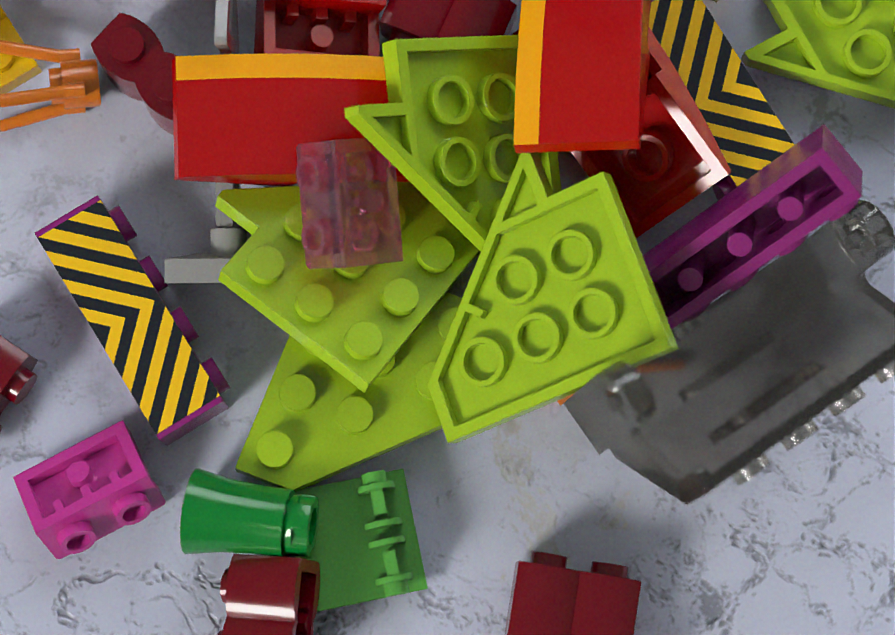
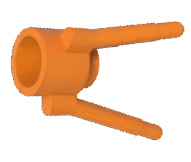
(70, 90)

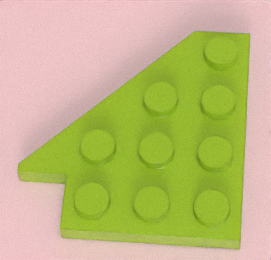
(832, 46)
(451, 124)
(546, 304)
(349, 314)
(323, 424)

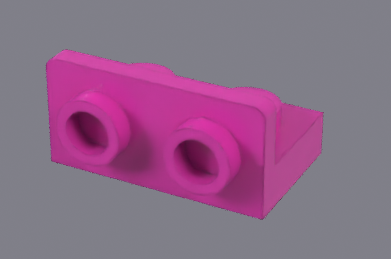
(88, 491)

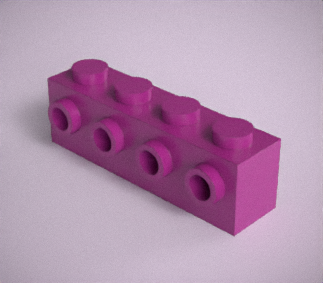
(754, 224)

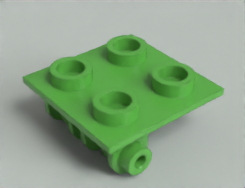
(366, 540)

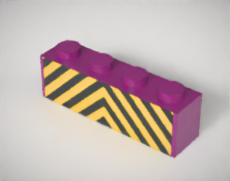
(721, 88)
(132, 319)

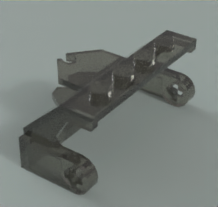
(752, 365)

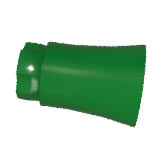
(246, 518)

